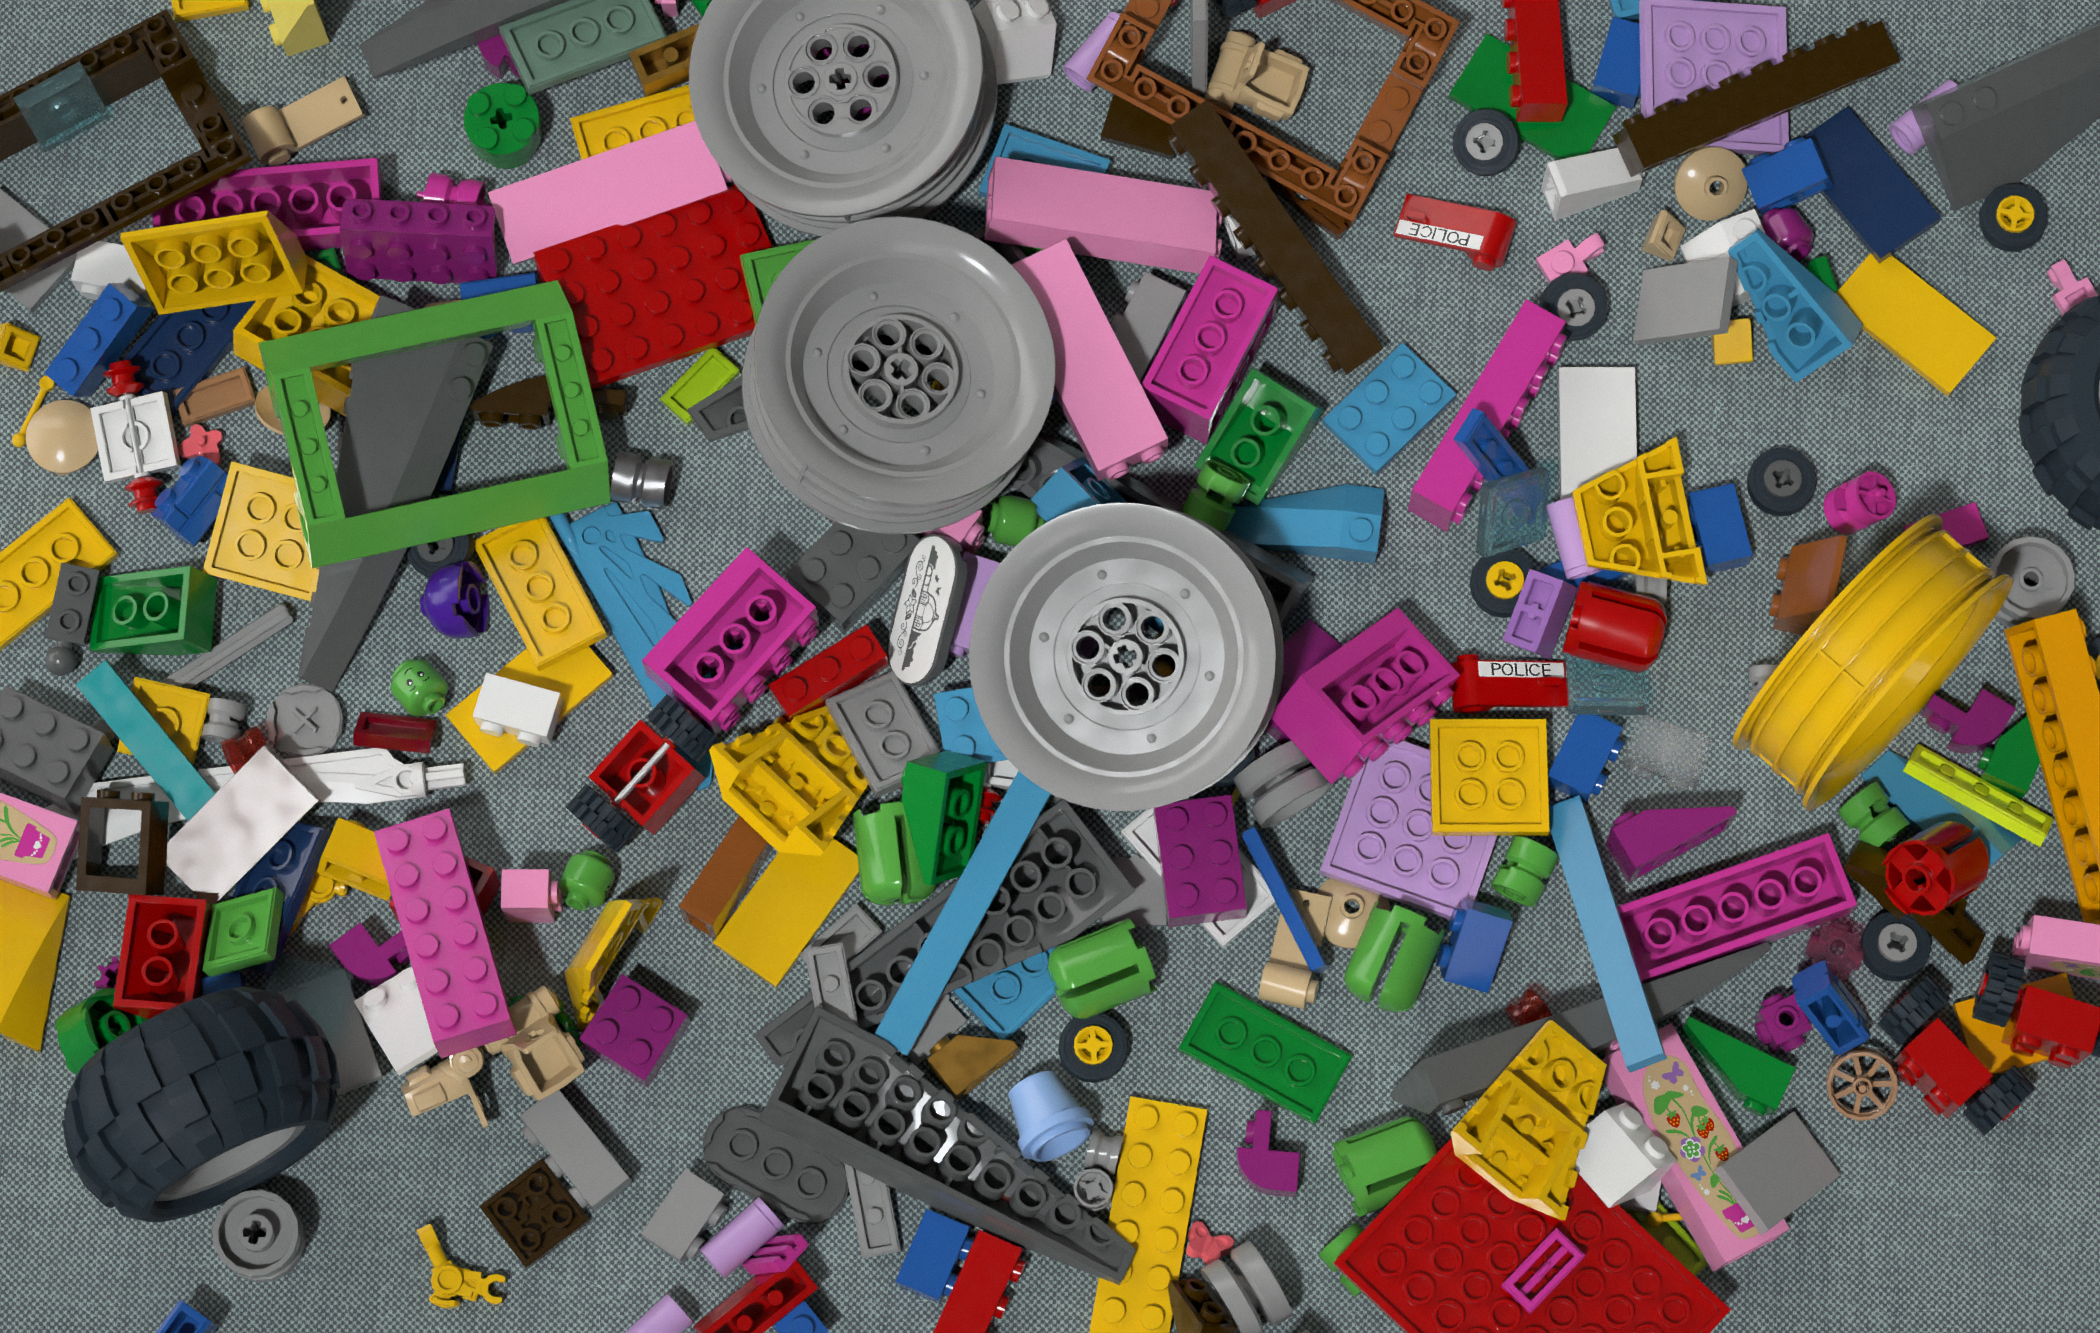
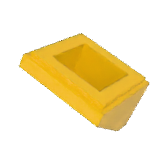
(1735, 345)
(17, 347)

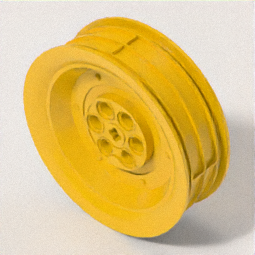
(1872, 661)

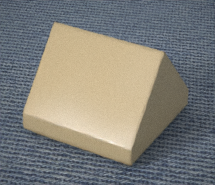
(1663, 236)

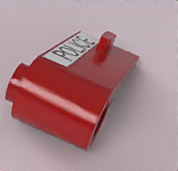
(1476, 231)
(1507, 684)

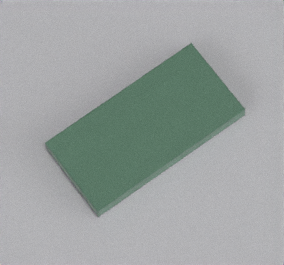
(578, 39)

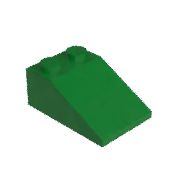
(1262, 432)
(154, 612)
(943, 811)

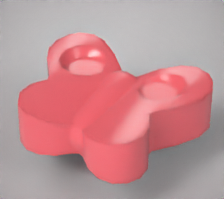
(203, 444)
(1205, 1246)

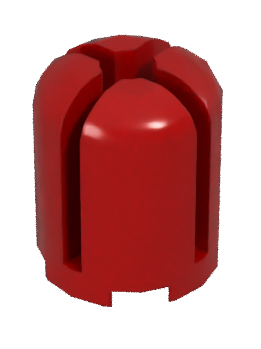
(1615, 627)
(1947, 875)

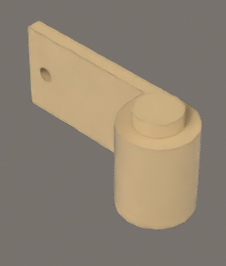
(282, 132)
(1286, 974)

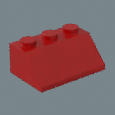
(161, 954)

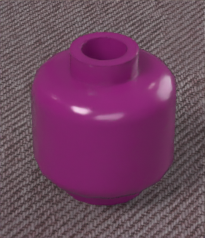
(1789, 231)

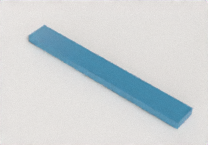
(962, 914)
(1605, 935)

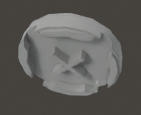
(305, 721)

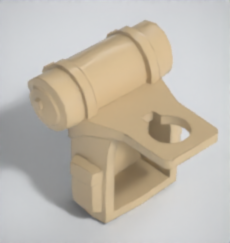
(1256, 78)
(540, 1052)
(447, 1081)

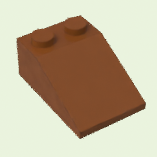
(1808, 583)

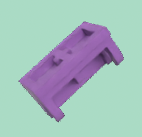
(1539, 613)

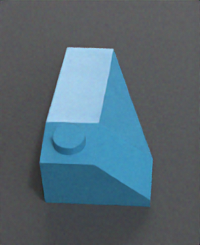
(1798, 311)
(1323, 522)
(1927, 806)

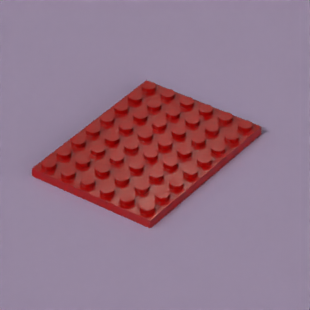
(1455, 1238)

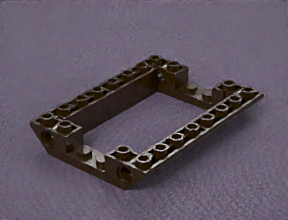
(117, 69)

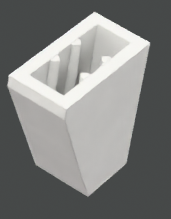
(1587, 182)

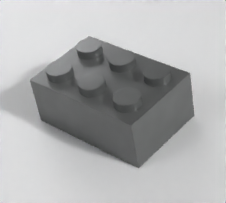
(850, 571)
(48, 751)

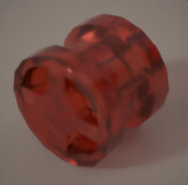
(1528, 1009)

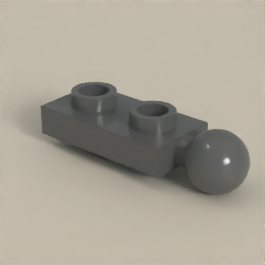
(70, 615)

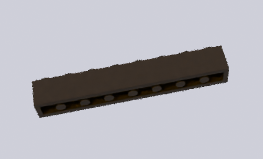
(1755, 98)
(1274, 239)

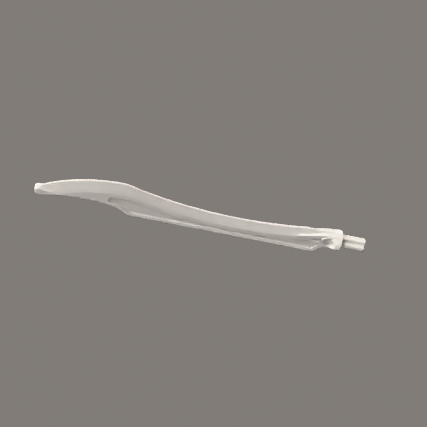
(338, 777)

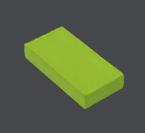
(701, 380)

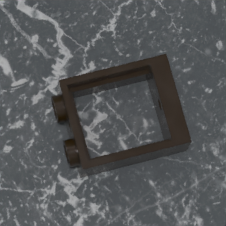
(151, 849)

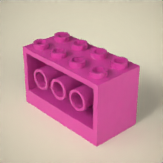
(1209, 348)
(724, 617)
(1365, 697)

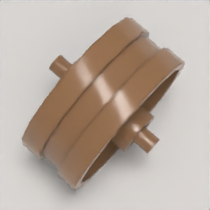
(1862, 1083)

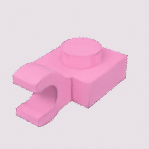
(1567, 259)
(2070, 290)

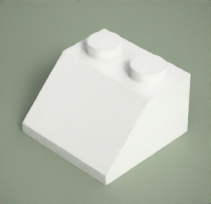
(1019, 37)
(1716, 242)
(398, 1021)
(1622, 1156)

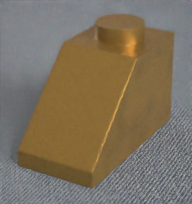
(968, 1061)

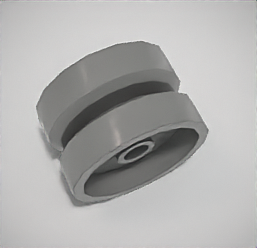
(2042, 566)
(1281, 784)
(273, 1254)
(1251, 1289)

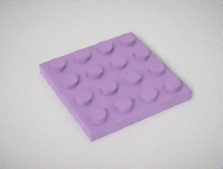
(1703, 43)
(1387, 839)

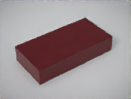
(395, 732)

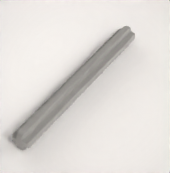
(221, 654)

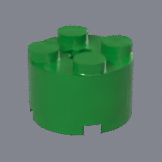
(499, 105)
(91, 1026)

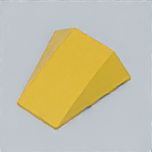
(791, 781)
(601, 949)
(29, 950)
(1534, 1121)

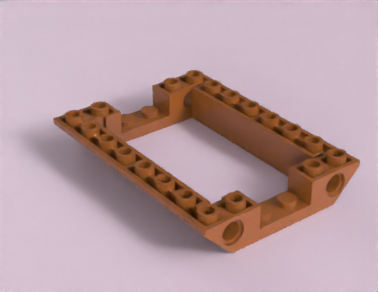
(1340, 190)

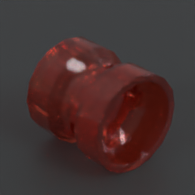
(242, 749)

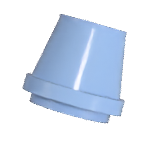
(1048, 1117)

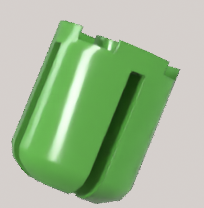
(888, 857)
(1410, 964)
(1101, 971)
(1382, 1161)

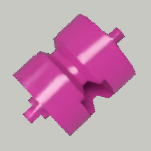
(443, 189)
(1859, 503)

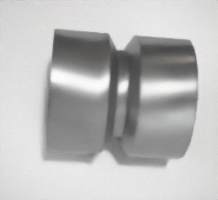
(644, 480)

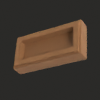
(217, 397)

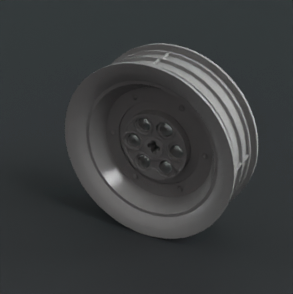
(818, 177)
(918, 288)
(1038, 684)

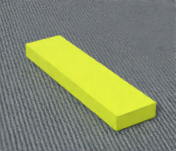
(1978, 795)

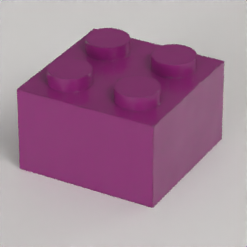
(635, 1030)

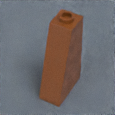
(725, 879)

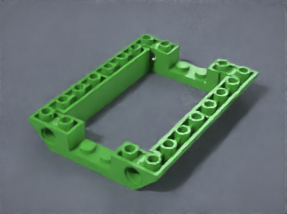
(338, 539)

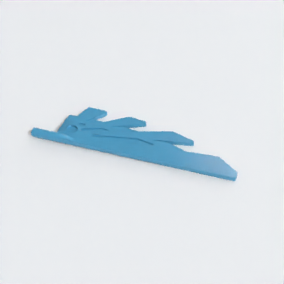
(628, 589)

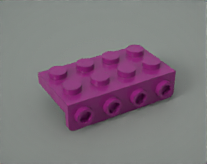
(418, 241)

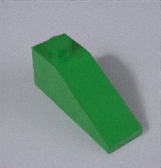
(2011, 760)
(1746, 1071)

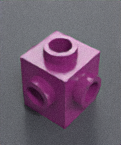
(1775, 1034)

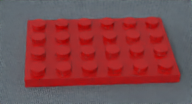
(658, 285)

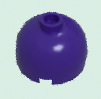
(455, 601)

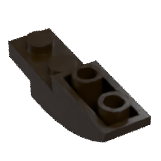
(531, 405)
(1948, 926)
(1197, 1308)

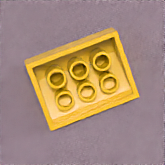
(217, 261)
(326, 303)

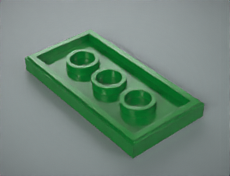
(1487, 85)
(1265, 1053)

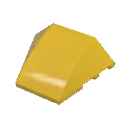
(1640, 519)

